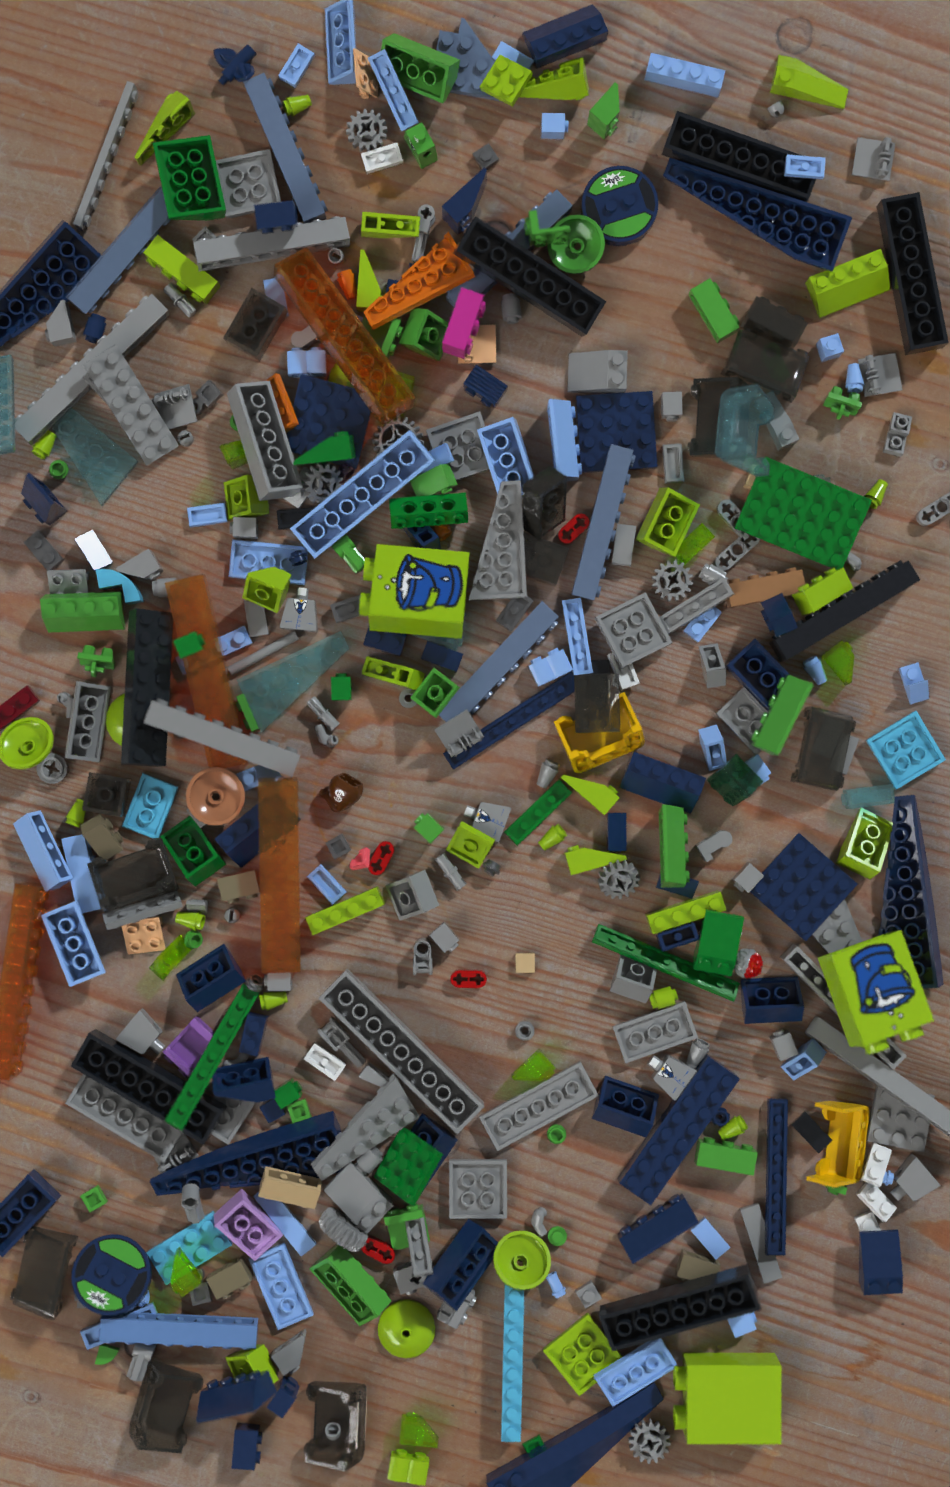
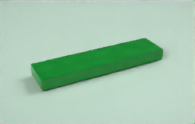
(537, 812)

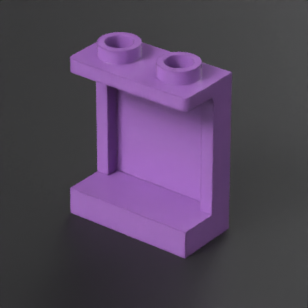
(189, 1046)

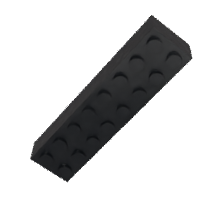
(733, 156)
(912, 273)
(529, 277)
(848, 608)
(146, 680)
(143, 1083)
(680, 1307)

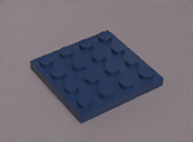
(327, 409)
(619, 421)
(803, 887)

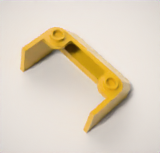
(846, 1152)

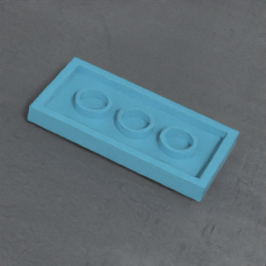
(196, 1240)

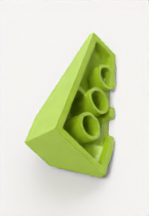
(802, 82)
(563, 83)
(170, 118)

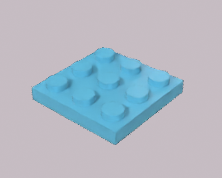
(905, 749)

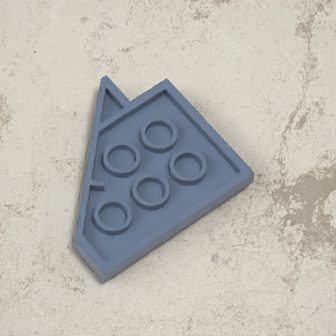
(474, 60)

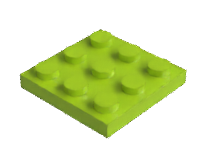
(581, 1353)

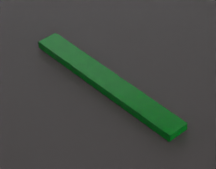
(665, 962)
(211, 1057)

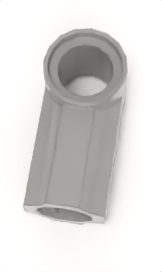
(192, 1203)
(142, 1356)

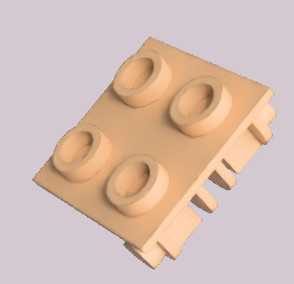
(365, 76)
(483, 346)
(144, 936)

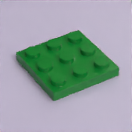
(408, 1166)

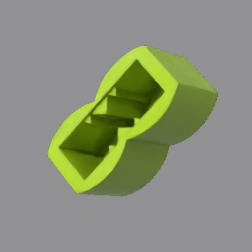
(408, 1467)

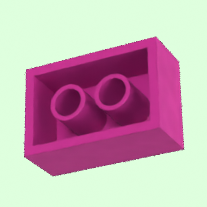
(464, 323)

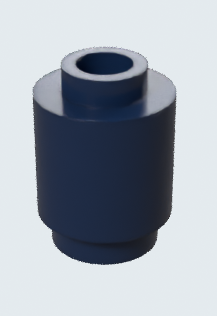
(94, 328)

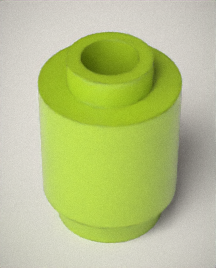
(663, 997)

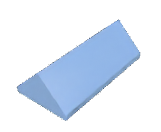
(340, 42)

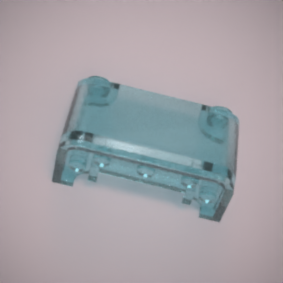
(739, 420)

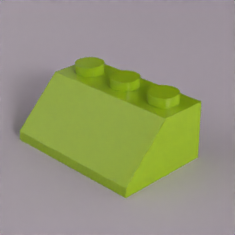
(667, 521)

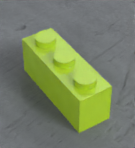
(822, 590)

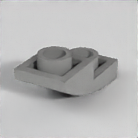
(897, 434)
(624, 545)

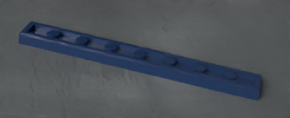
(516, 718)
(776, 1176)

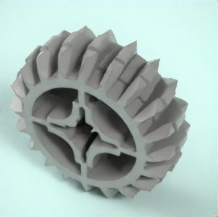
(393, 426)
(342, 1229)

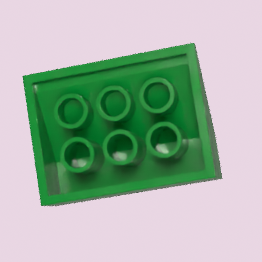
(190, 179)

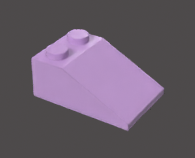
(247, 1225)

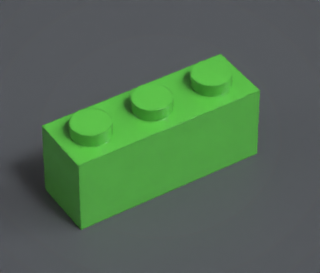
(714, 310)
(726, 1156)

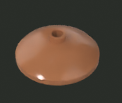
(208, 783)

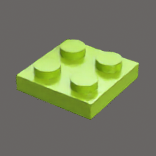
(506, 80)
(470, 844)

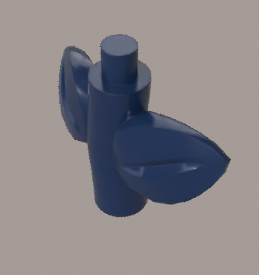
(235, 64)

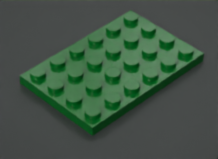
(803, 514)

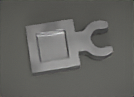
(207, 395)
(202, 1293)

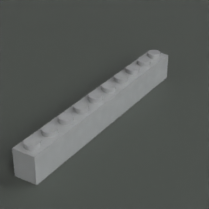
(72, 387)

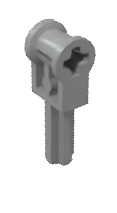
(424, 230)
(338, 1039)

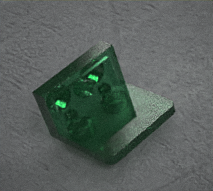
(735, 781)

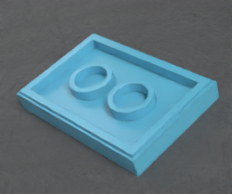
(150, 806)

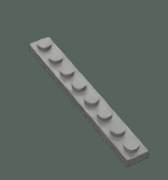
(108, 150)

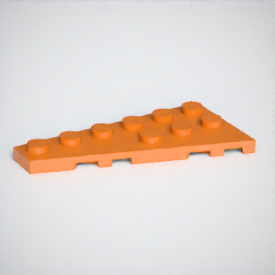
(422, 282)

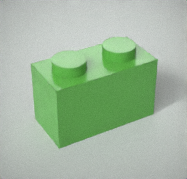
(434, 481)
(428, 827)

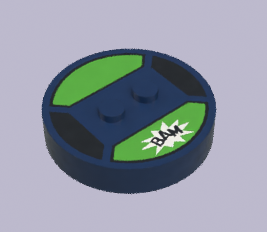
(621, 204)
(111, 1275)

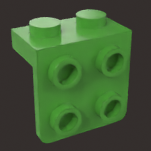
(541, 237)
(385, 335)
(395, 1220)

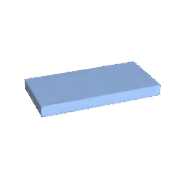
(254, 556)
(281, 1286)
(635, 1371)

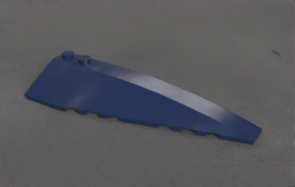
(789, 224)
(44, 280)
(908, 893)
(243, 1162)
(577, 1449)

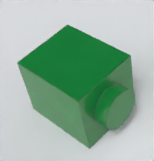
(189, 644)
(341, 687)
(288, 1093)

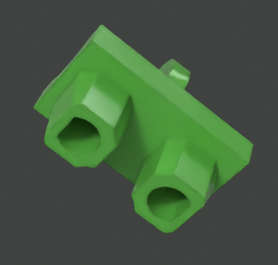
(841, 404)
(94, 662)

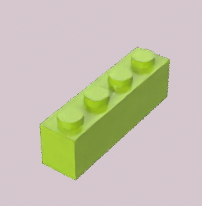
(181, 269)
(345, 910)
(684, 912)

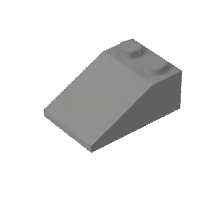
(598, 371)
(359, 1197)

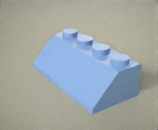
(563, 438)
(506, 452)
(73, 943)

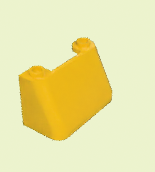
(595, 749)

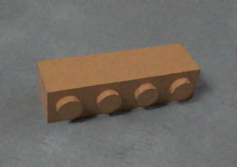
(760, 589)

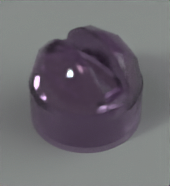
(346, 471)

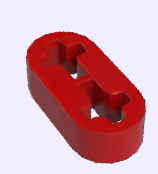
(576, 532)
(377, 855)
(468, 983)
(376, 1254)

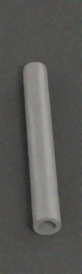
(263, 653)

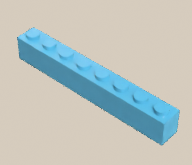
(512, 1364)

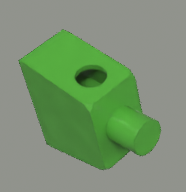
(420, 143)

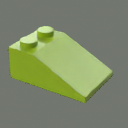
(865, 844)

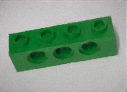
(428, 510)

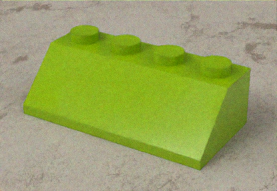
(849, 283)

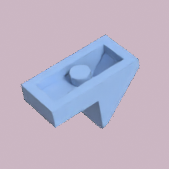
(914, 683)

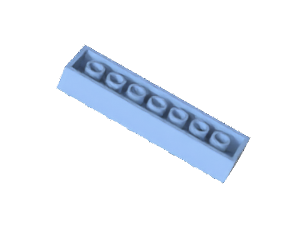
(362, 494)

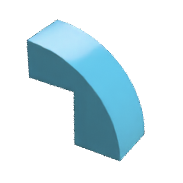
(112, 579)

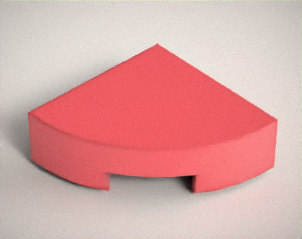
(361, 860)

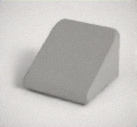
(197, 906)

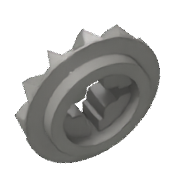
(44, 773)

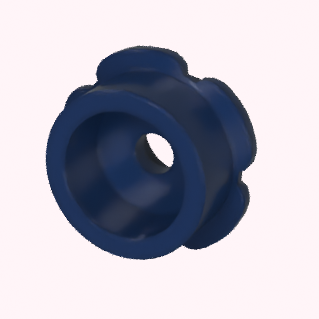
(298, 558)
(721, 1121)

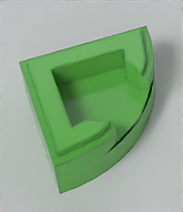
(106, 1354)

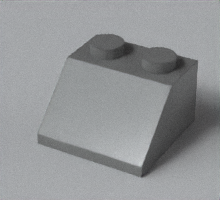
(412, 895)
(633, 979)

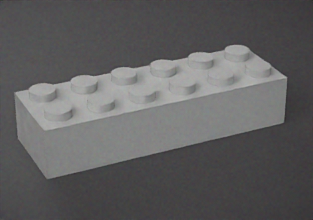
(264, 440)

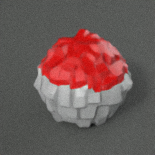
(748, 963)

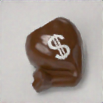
(342, 792)

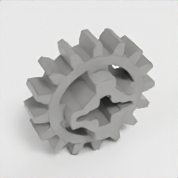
(366, 139)
(314, 486)
(664, 575)
(612, 886)
(641, 1444)

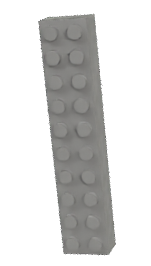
(402, 1051)

